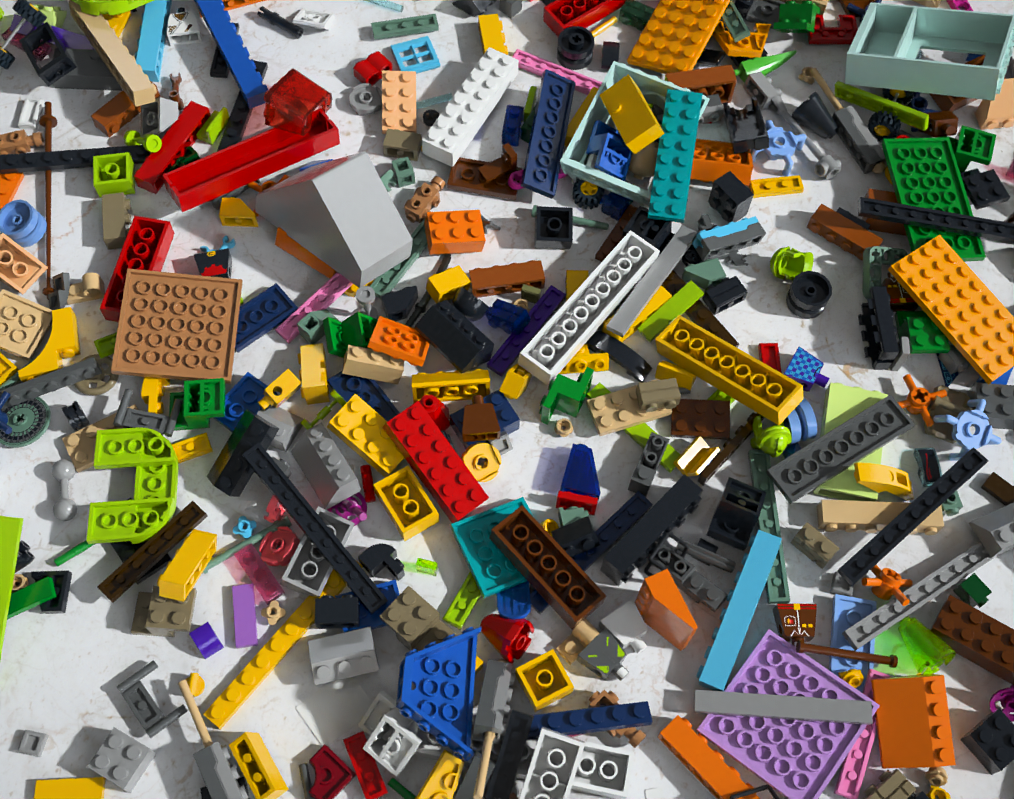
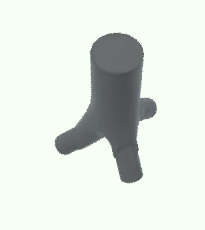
(486, 223)

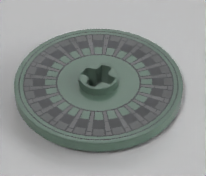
(36, 421)

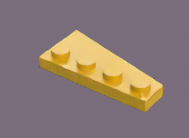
(443, 778)

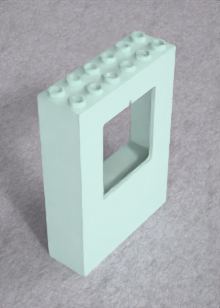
(893, 34)

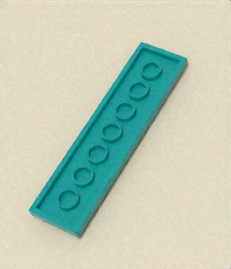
(675, 156)

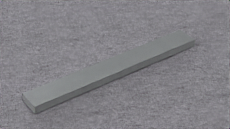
(651, 281)
(783, 707)

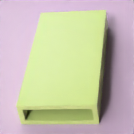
(839, 406)

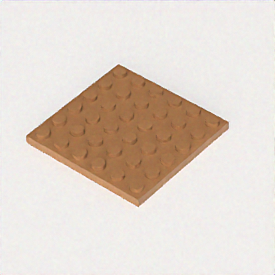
(177, 326)

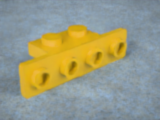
(584, 359)

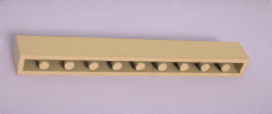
(115, 56)

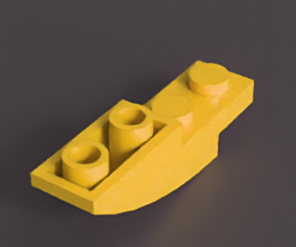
(152, 393)
(884, 478)

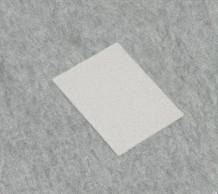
(334, 709)

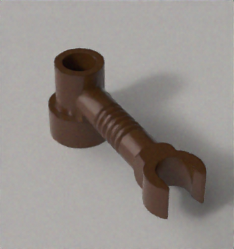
(174, 94)

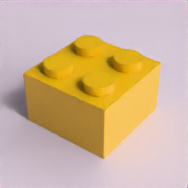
(544, 680)

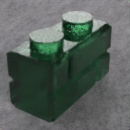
(635, 14)

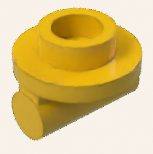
(853, 677)
(195, 684)

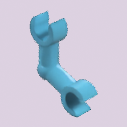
(225, 245)

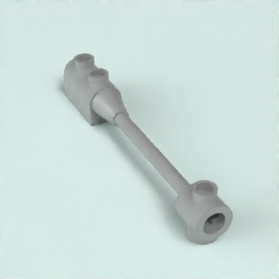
(769, 97)

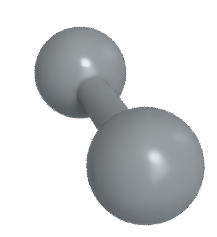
(65, 508)

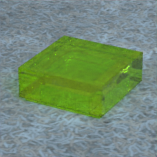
(427, 566)

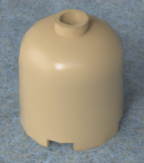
(644, 161)

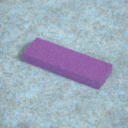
(245, 616)

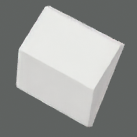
(314, 19)

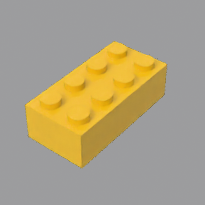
(364, 433)

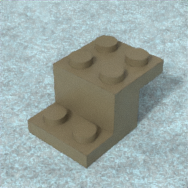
(162, 615)
(415, 621)

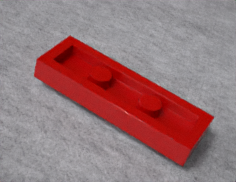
(365, 767)

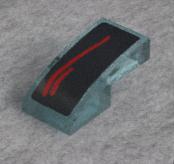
(928, 464)

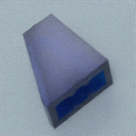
(581, 472)

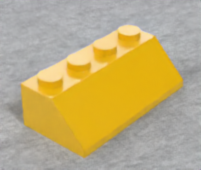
(451, 385)

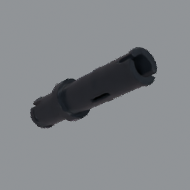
(277, 20)

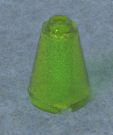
(924, 646)

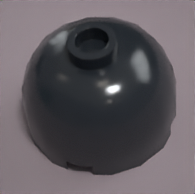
(469, 305)

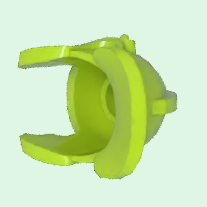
(790, 263)
(770, 440)

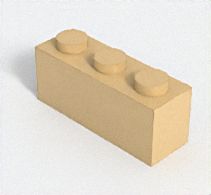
(372, 365)

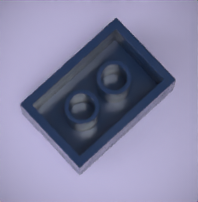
(505, 414)

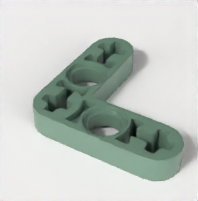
(877, 260)

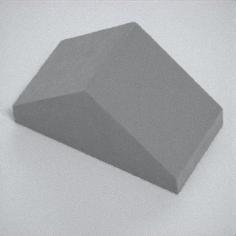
(340, 217)

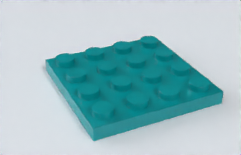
(486, 562)

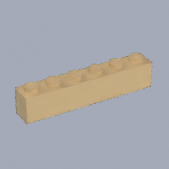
(870, 516)

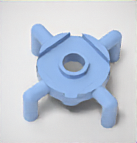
(790, 144)
(961, 425)

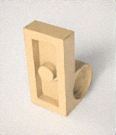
(89, 289)
(577, 641)

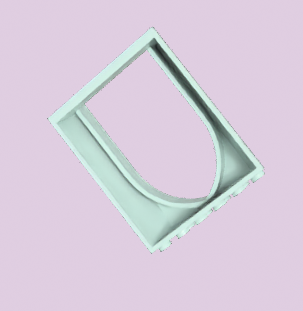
(575, 156)

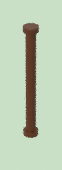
(891, 660)

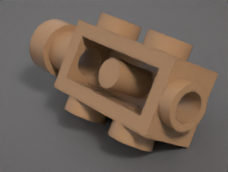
(19, 142)
(427, 197)
(608, 699)

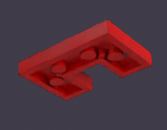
(834, 35)

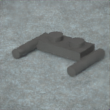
(141, 419)
(144, 705)

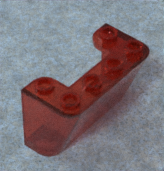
(292, 102)

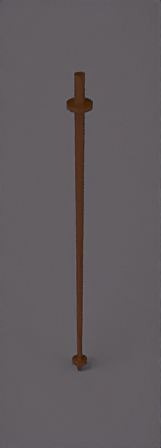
(48, 122)

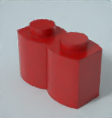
(371, 69)

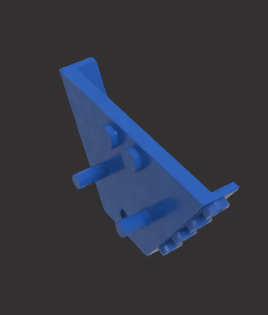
(442, 690)

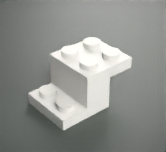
(389, 734)

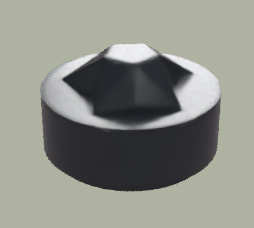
(430, 117)

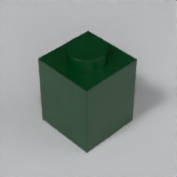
(973, 591)

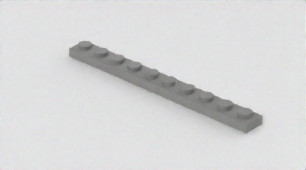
(918, 595)

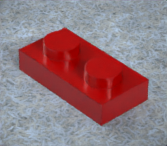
(568, 499)

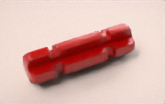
(367, 482)

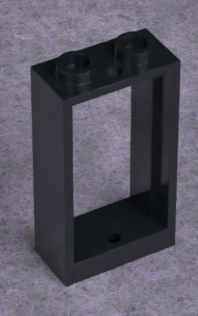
(63, 62)

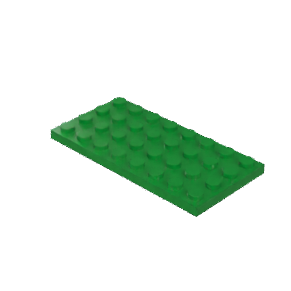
(929, 177)

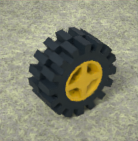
(591, 199)

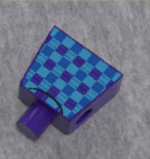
(806, 370)

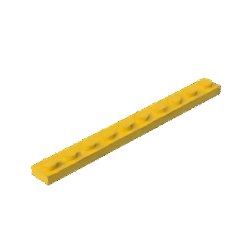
(269, 656)

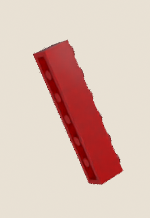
(173, 146)

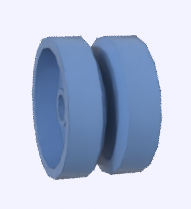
(22, 223)
(801, 423)

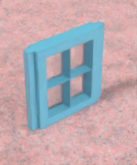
(415, 55)

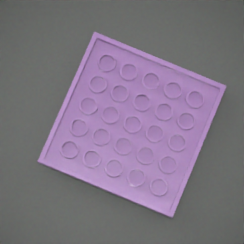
(786, 753)

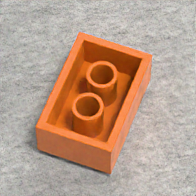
(454, 232)

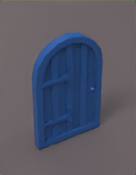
(514, 602)

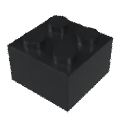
(730, 197)
(553, 227)
(992, 741)

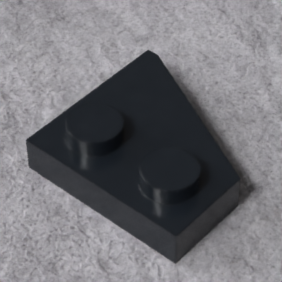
(61, 583)

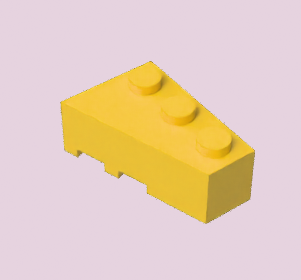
(313, 374)

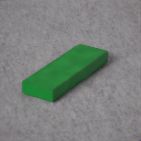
(31, 596)

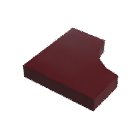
(330, 774)

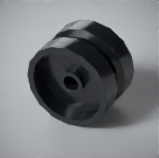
(575, 48)
(808, 294)

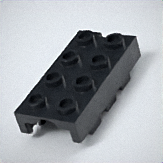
(746, 127)
(879, 329)

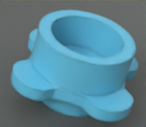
(246, 533)

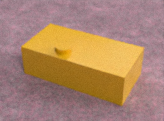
(631, 114)

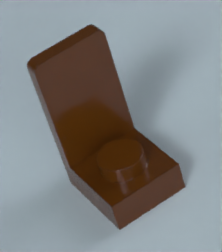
(500, 166)

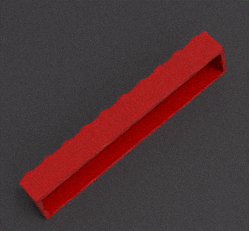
(248, 162)

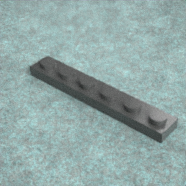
(52, 381)

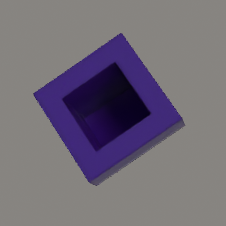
(206, 640)

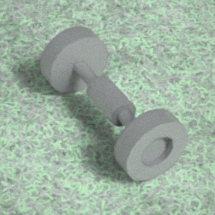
(366, 295)

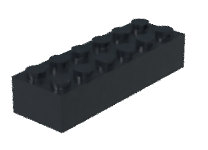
(648, 532)

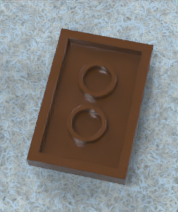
(701, 418)

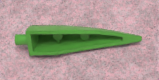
(763, 64)

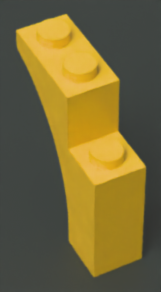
(61, 344)

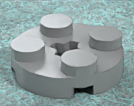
(369, 106)

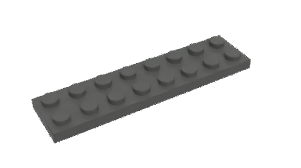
(840, 449)

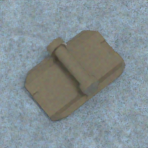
(952, 405)

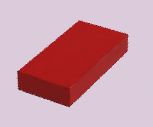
(770, 355)

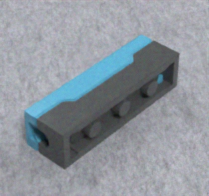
(728, 238)

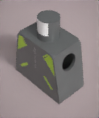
(604, 656)

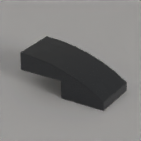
(610, 54)

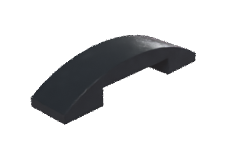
(621, 354)

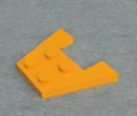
(748, 47)

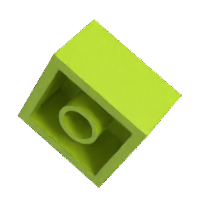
(114, 174)

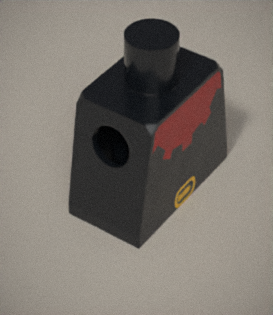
(215, 263)

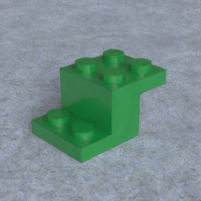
(797, 17)
(972, 146)
(352, 331)
(922, 332)
(566, 395)
(201, 402)

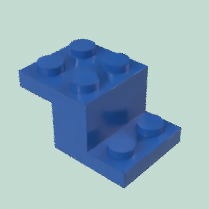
(611, 151)

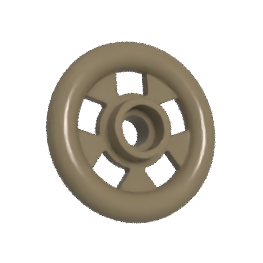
(102, 387)

